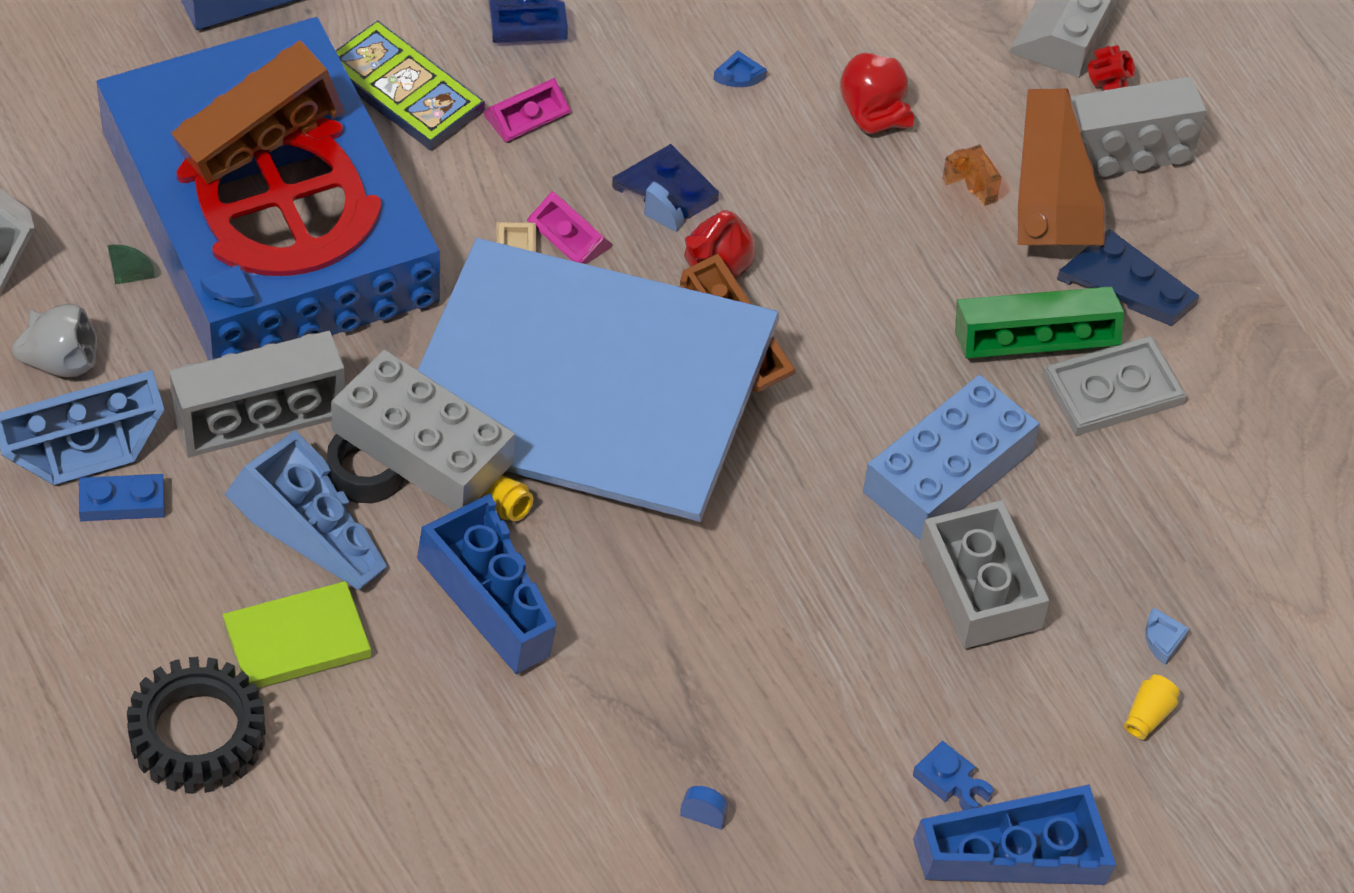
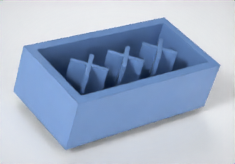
(951, 456)

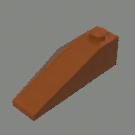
(1057, 181)

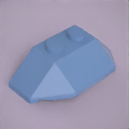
(82, 429)

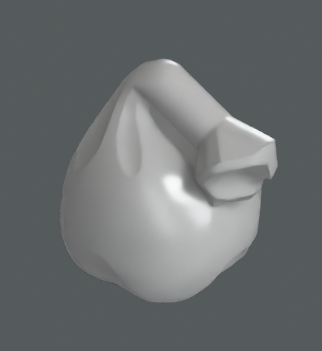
(58, 341)

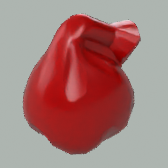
(876, 92)
(722, 235)

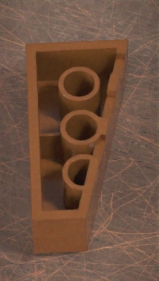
(259, 113)

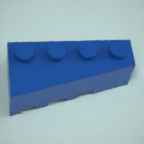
(489, 582)
(1020, 840)

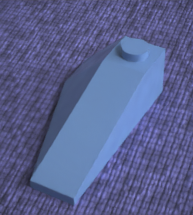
(295, 501)

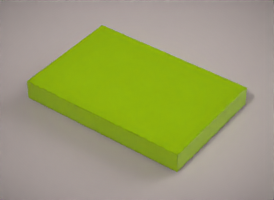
(297, 635)

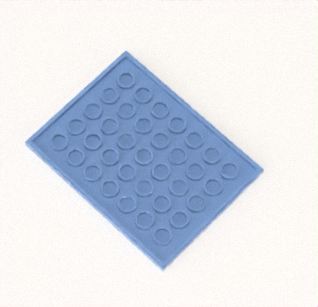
(601, 373)

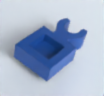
(950, 774)

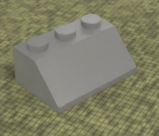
(1063, 33)

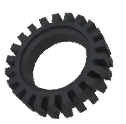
(207, 767)

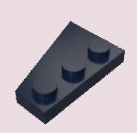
(1133, 277)

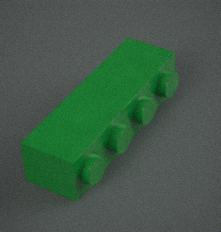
(1039, 322)

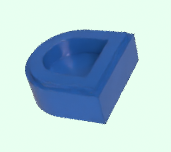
(704, 806)

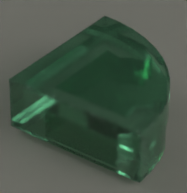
(129, 264)

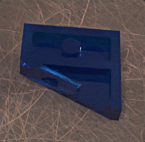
(527, 20)
(672, 171)

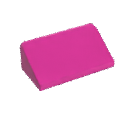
(527, 110)
(568, 230)

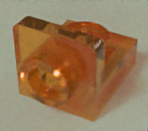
(977, 171)

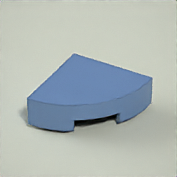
(661, 209)
(1164, 635)

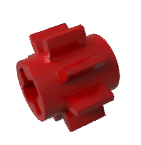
(1111, 68)

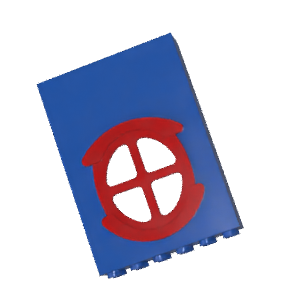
(358, 273)

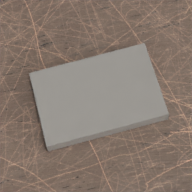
(1113, 385)

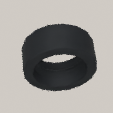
(359, 488)

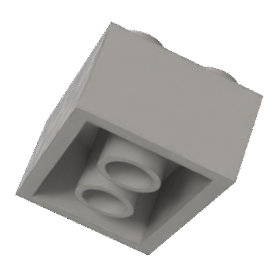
(983, 574)

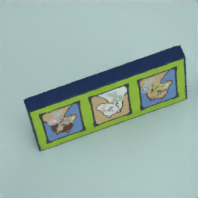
(407, 86)

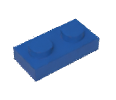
(121, 497)

